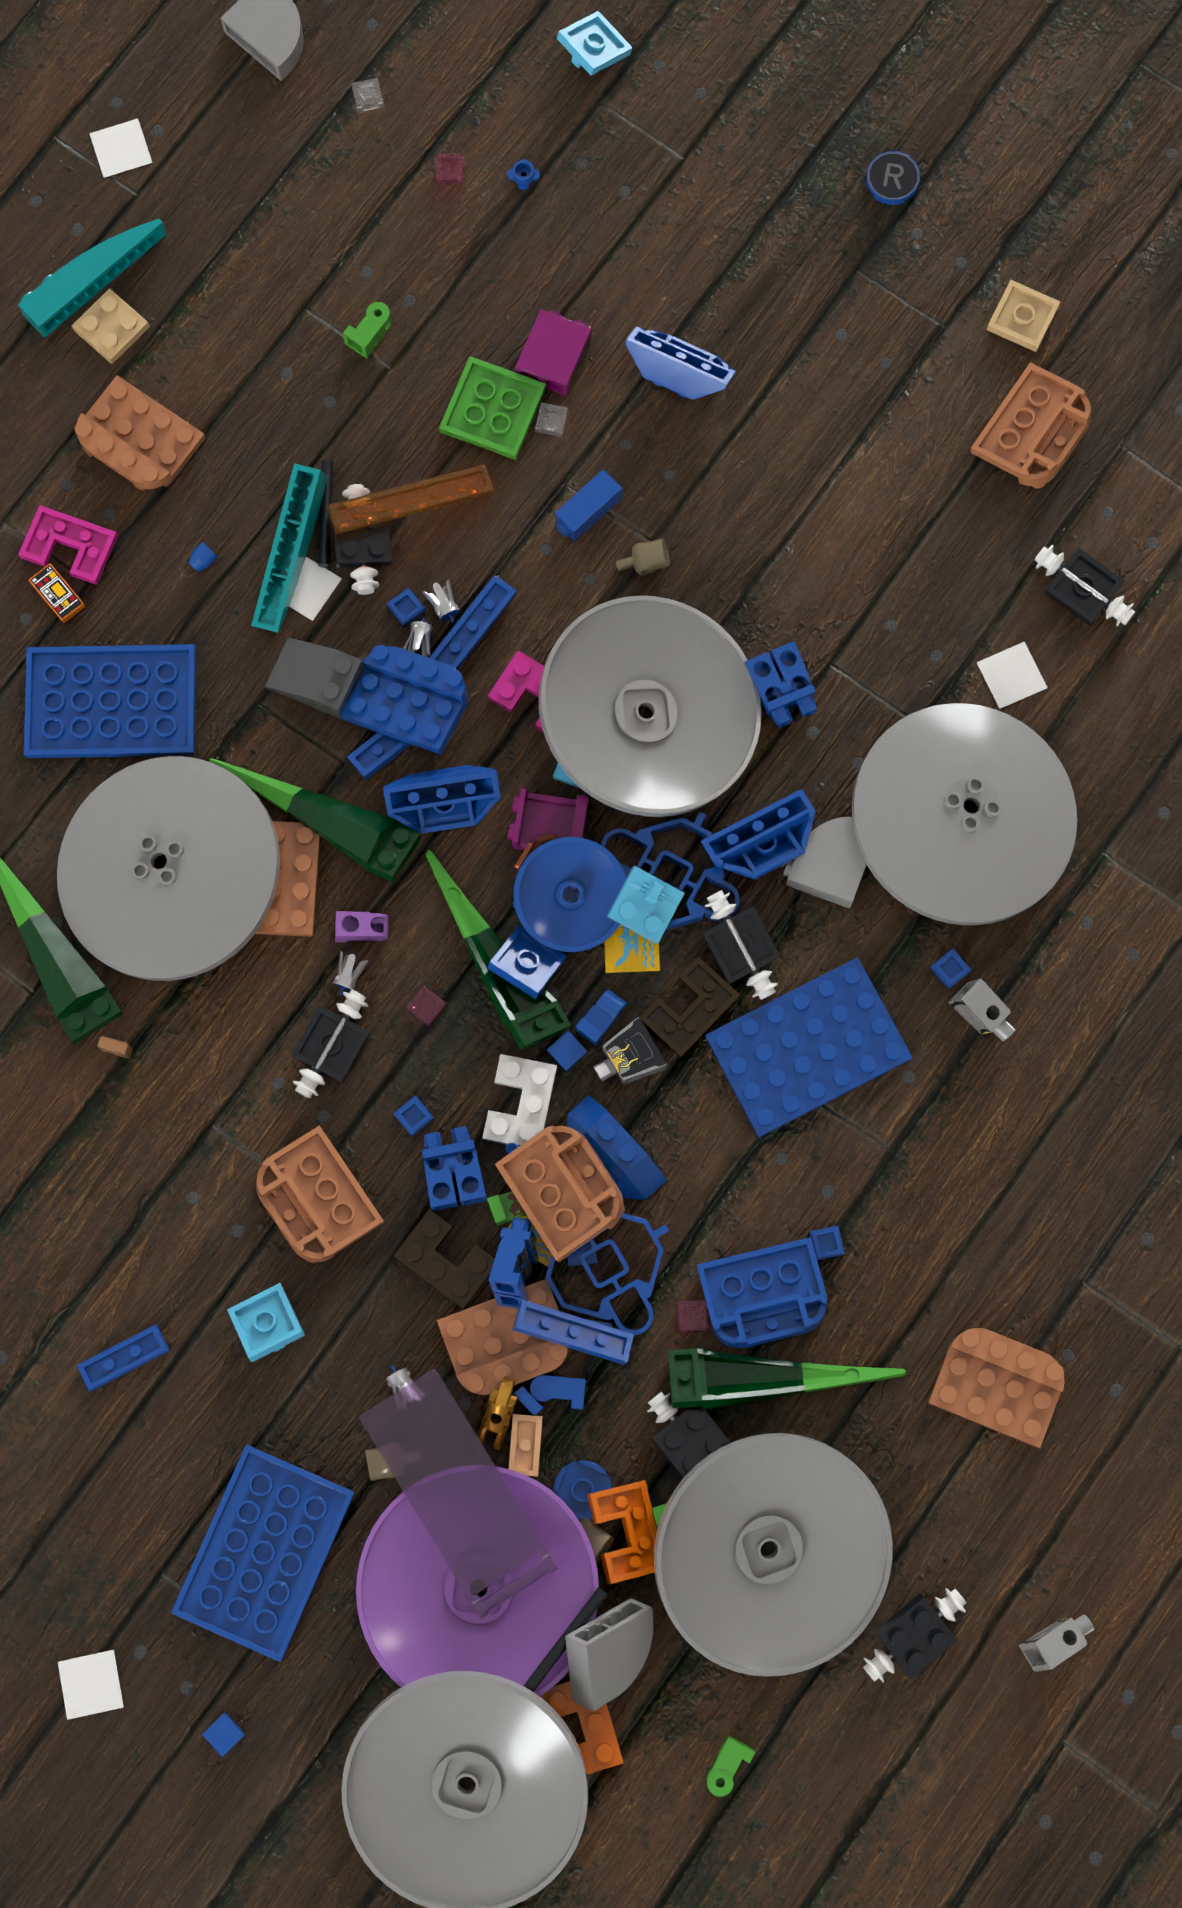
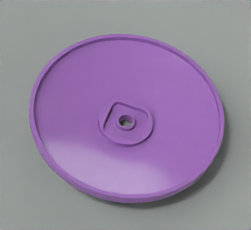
(425, 1622)

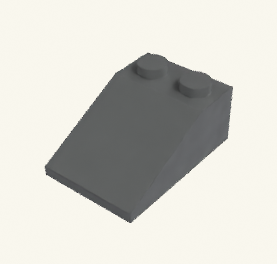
(315, 675)

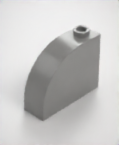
(268, 32)
(830, 864)
(609, 1653)

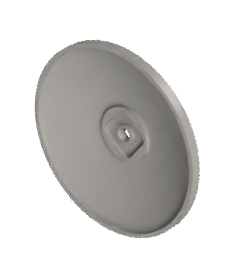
(678, 667)
(934, 851)
(205, 897)
(806, 1596)
(453, 1842)

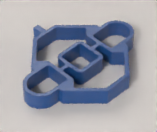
(713, 875)
(643, 1287)

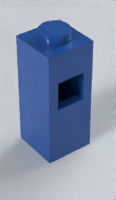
(588, 506)

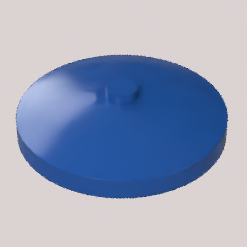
(567, 893)

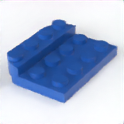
(408, 698)
(764, 1294)

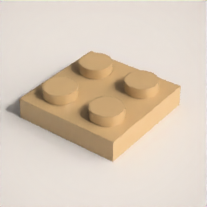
(1023, 315)
(110, 326)

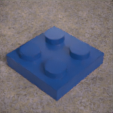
(526, 962)

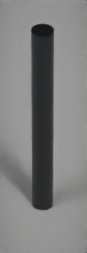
(325, 522)
(560, 1646)

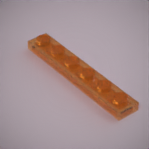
(410, 499)

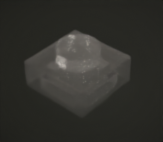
(367, 95)
(551, 419)

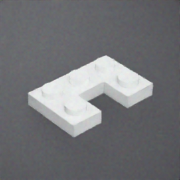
(537, 1083)

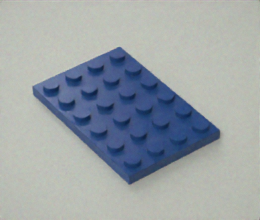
(110, 701)
(808, 1047)
(263, 1553)

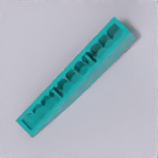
(86, 276)
(289, 546)

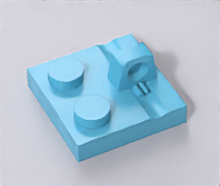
(594, 43)
(645, 904)
(266, 1322)

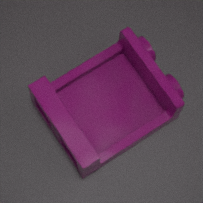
(553, 350)
(546, 814)

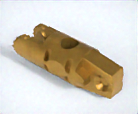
(498, 1413)

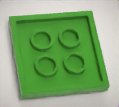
(492, 408)

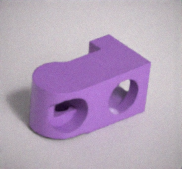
(360, 926)

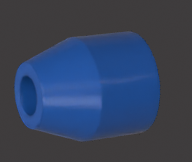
(202, 557)

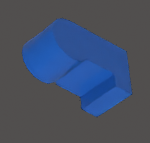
(601, 1017)
(560, 1388)

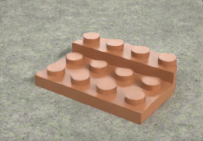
(1035, 427)
(137, 436)
(296, 892)
(563, 1188)
(315, 1198)
(488, 1349)
(999, 1385)

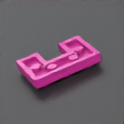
(54, 527)
(519, 676)

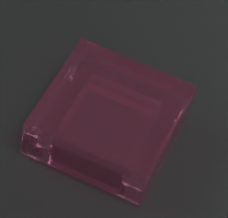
(449, 168)
(426, 1006)
(692, 1315)

